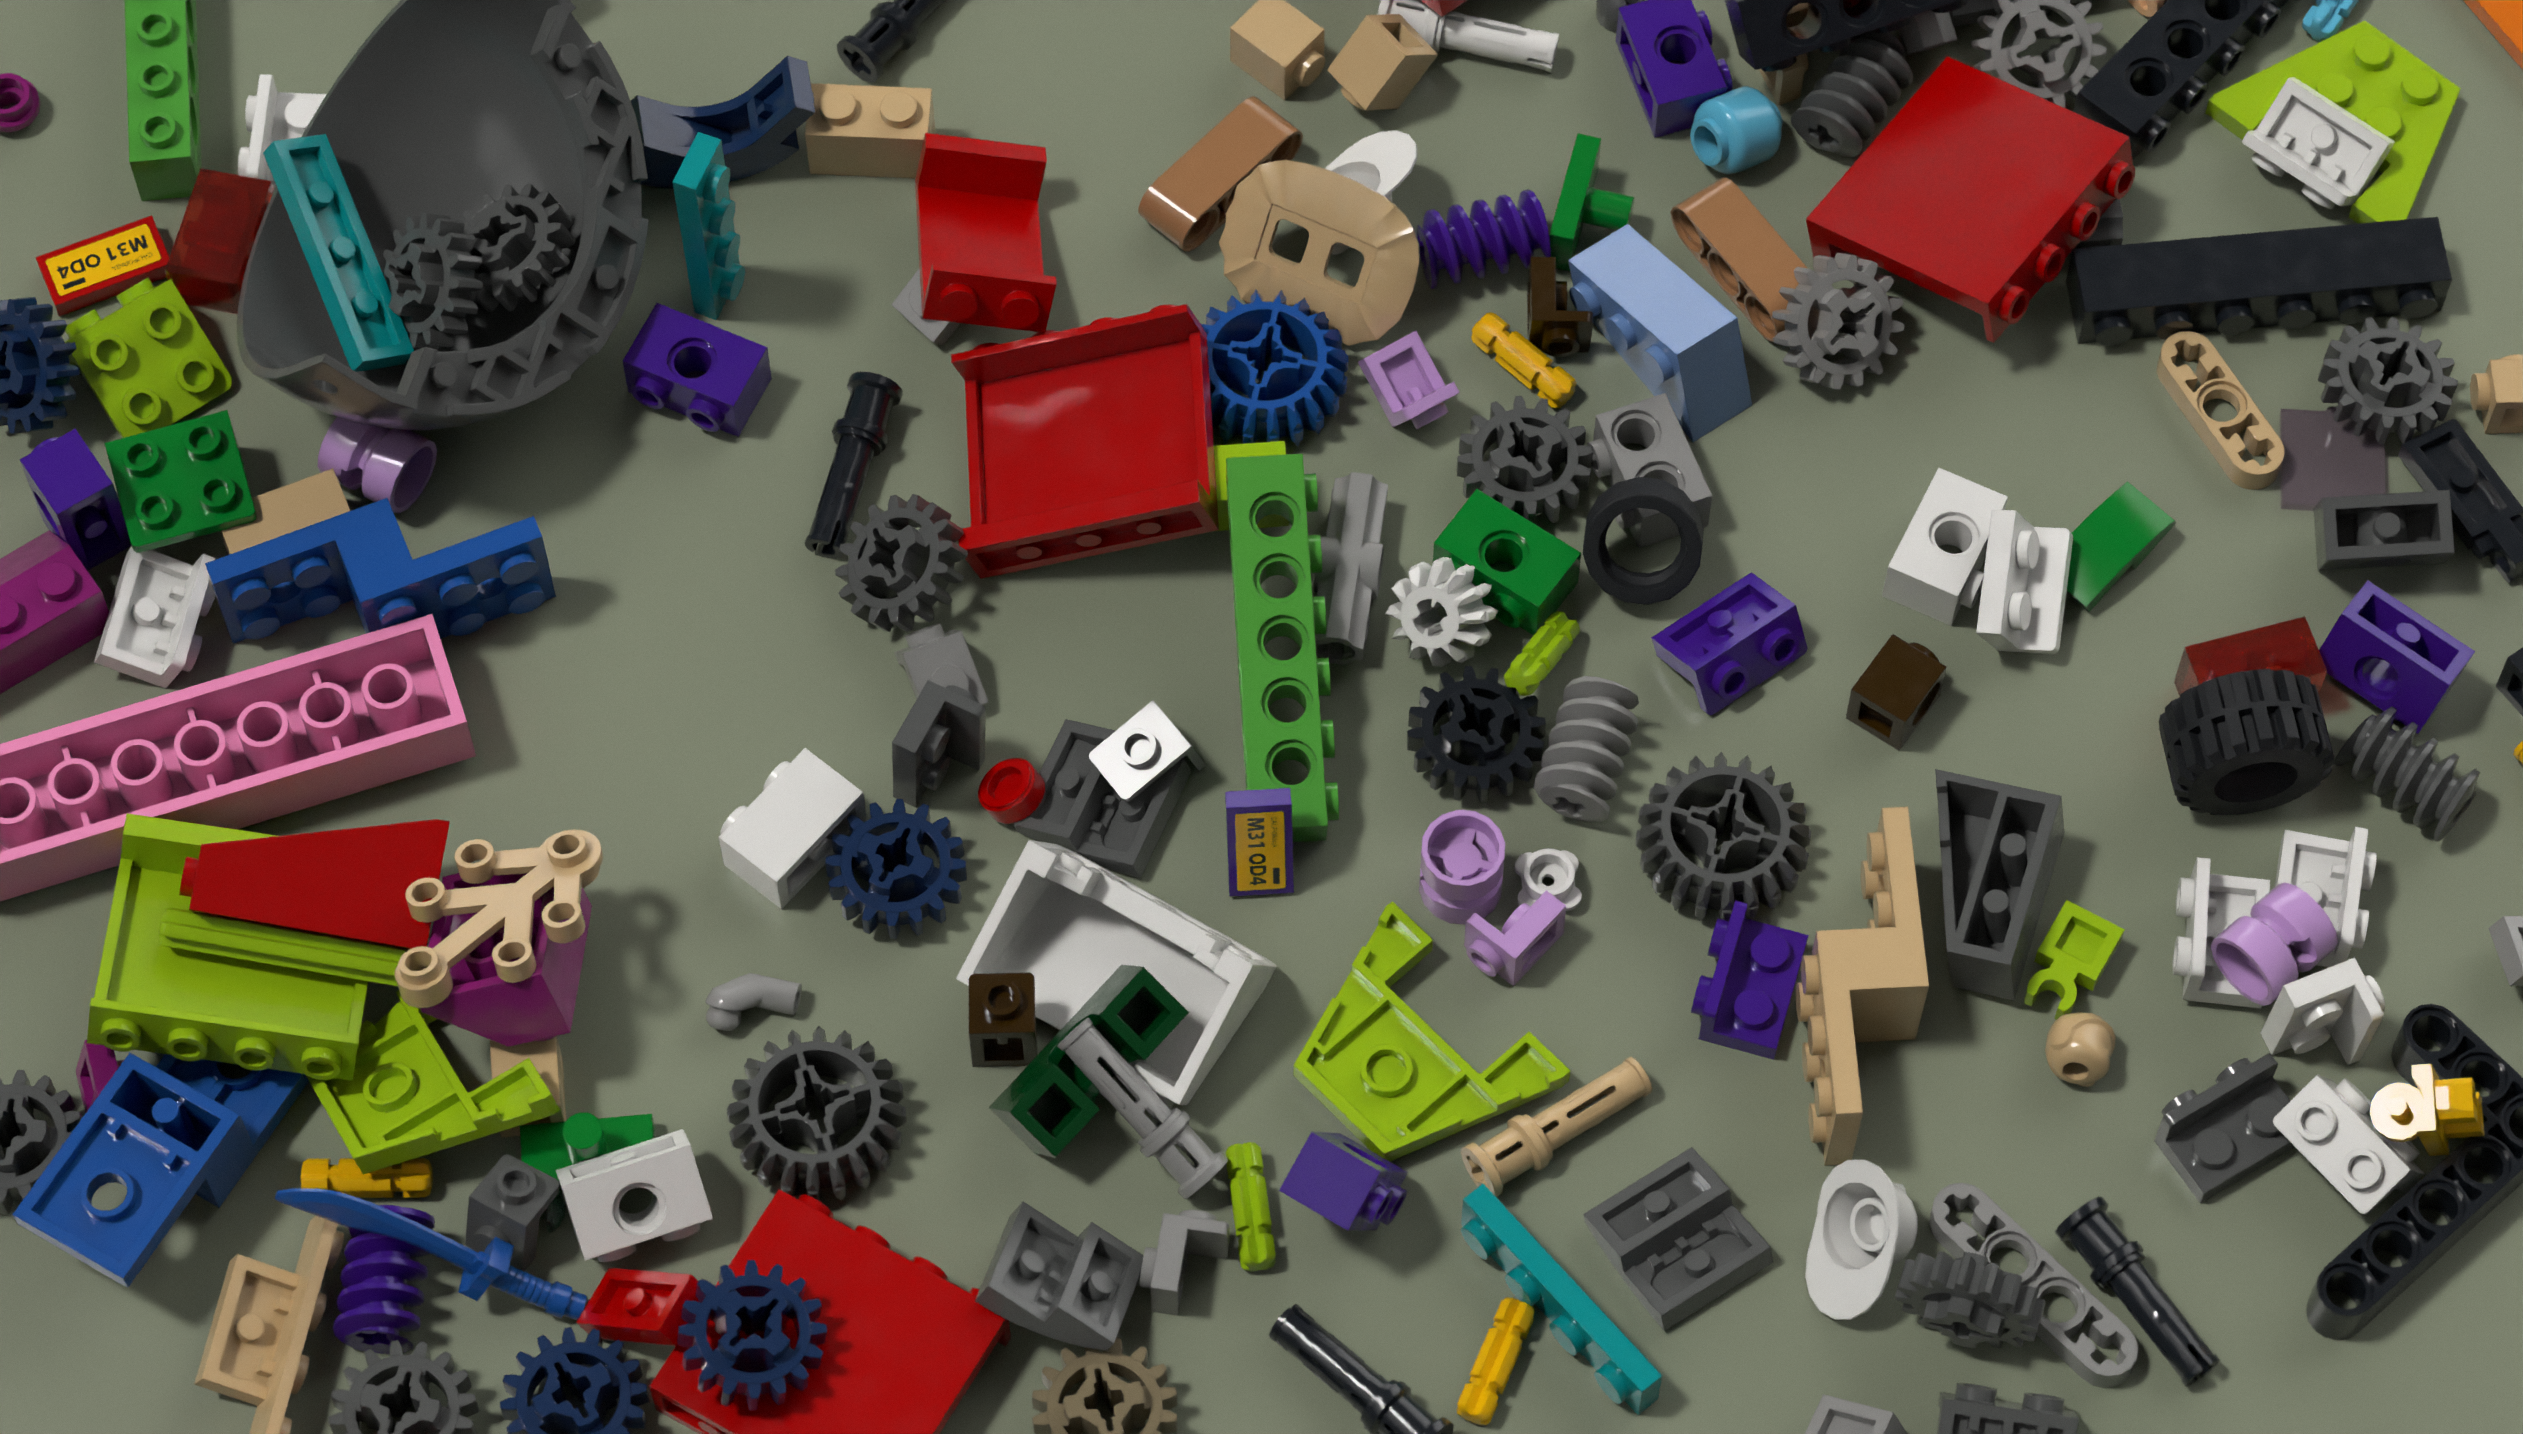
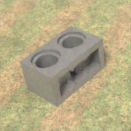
(1666, 458)

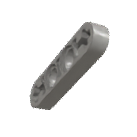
(2046, 1276)

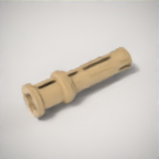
(1526, 1134)

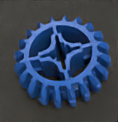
(1293, 389)

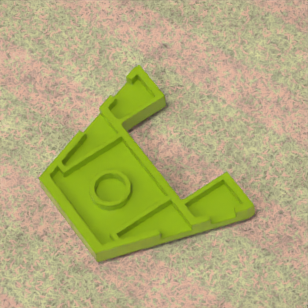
(2376, 84)
(1392, 1072)
(411, 1100)

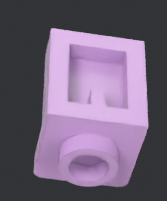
(1523, 938)

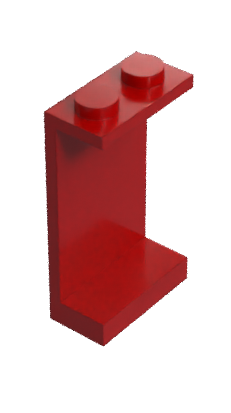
(982, 233)

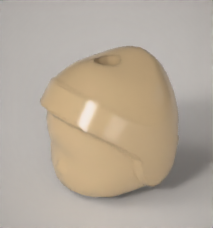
(2080, 1048)

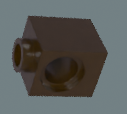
(1896, 691)

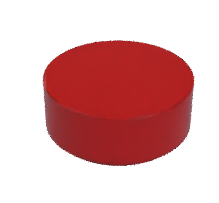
(1011, 790)

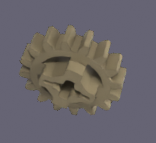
(1128, 1402)

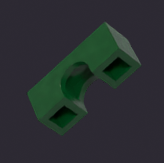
(1052, 1095)

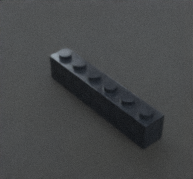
(2258, 280)

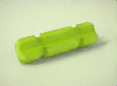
(1541, 653)
(1250, 1207)

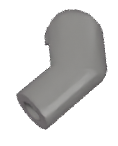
(747, 992)

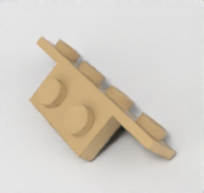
(264, 1326)

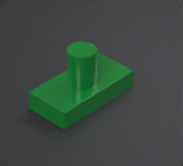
(1583, 203)
(580, 1139)

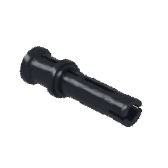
(890, 29)
(858, 440)
(2119, 1266)
(1383, 1403)

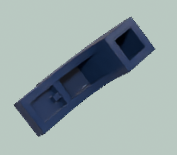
(753, 127)

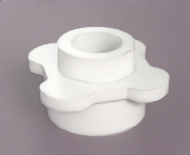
(1553, 864)

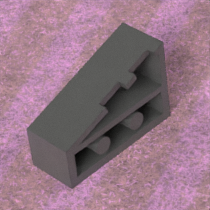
(1995, 876)

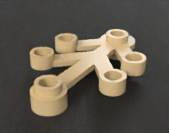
(563, 861)

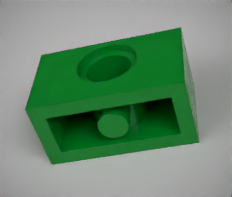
(1492, 533)

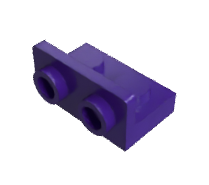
(1733, 641)
(1751, 983)

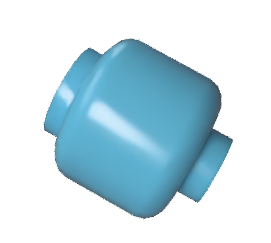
(1736, 130)

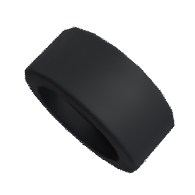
(1637, 586)

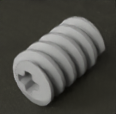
(1587, 748)

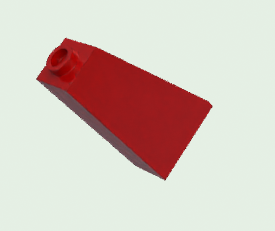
(322, 881)

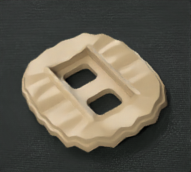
(1332, 212)

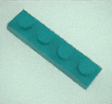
(708, 227)
(338, 252)
(1574, 1317)

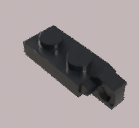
(2481, 504)

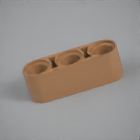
(1201, 185)
(1738, 251)

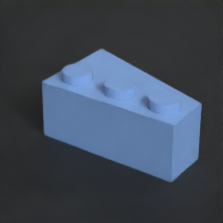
(1664, 328)

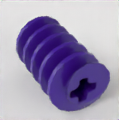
(1482, 236)
(379, 1289)

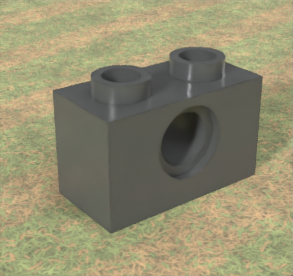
(2383, 530)

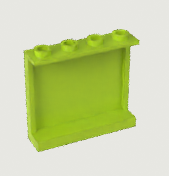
(206, 1002)

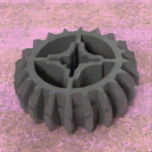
(1678, 818)
(790, 1122)

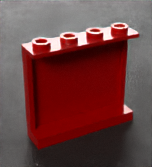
(1975, 192)
(1088, 441)
(894, 1346)

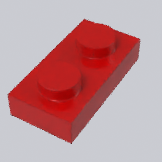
(639, 1306)

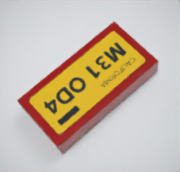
(103, 265)

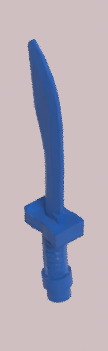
(479, 1268)

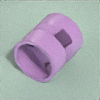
(379, 460)
(1461, 866)
(2279, 939)

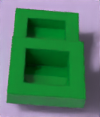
(2111, 541)

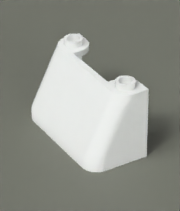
(1081, 922)

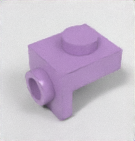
(1407, 382)

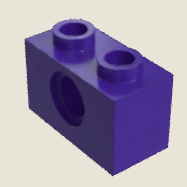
(1662, 32)
(679, 344)
(76, 498)
(2393, 656)
(1345, 1182)

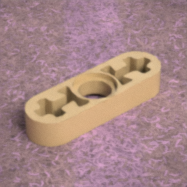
(2220, 383)

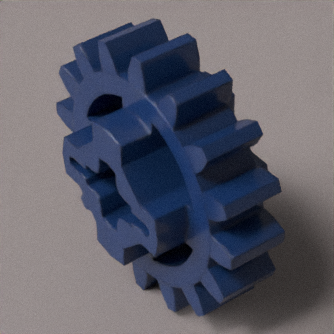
(33, 366)
(884, 846)
(752, 1364)
(595, 1386)

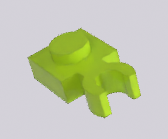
(2073, 953)

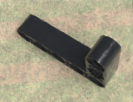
(2443, 1189)

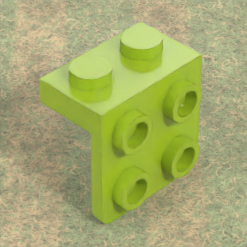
(147, 359)

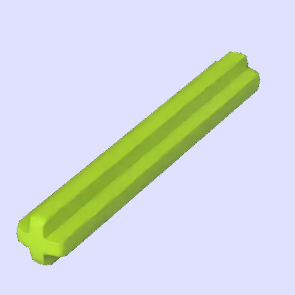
(279, 946)

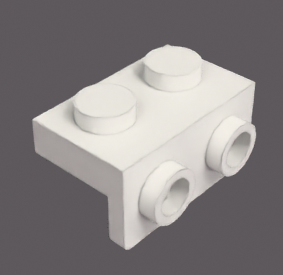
(2318, 145)
(156, 617)
(2333, 876)
(2211, 906)
(2341, 1142)

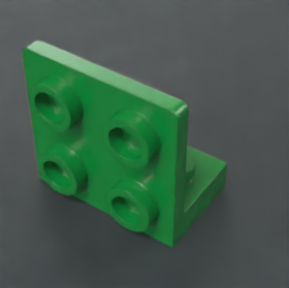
(181, 481)

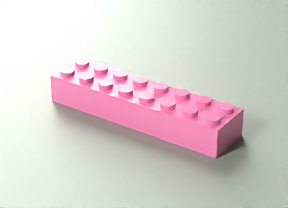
(230, 751)

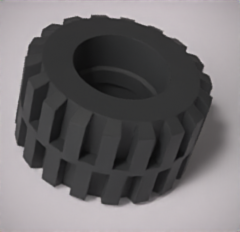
(2246, 742)

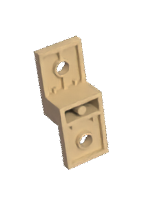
(1863, 986)

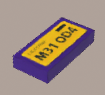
(1259, 842)

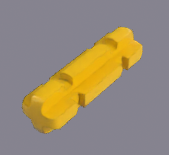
(1523, 360)
(411, 1177)
(1495, 1361)

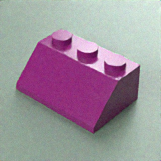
(45, 607)
(505, 1010)

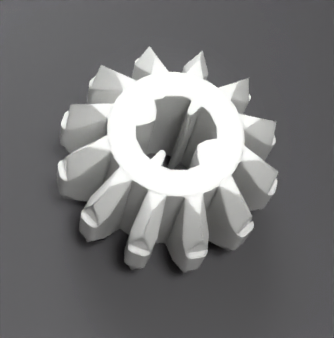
(1466, 614)

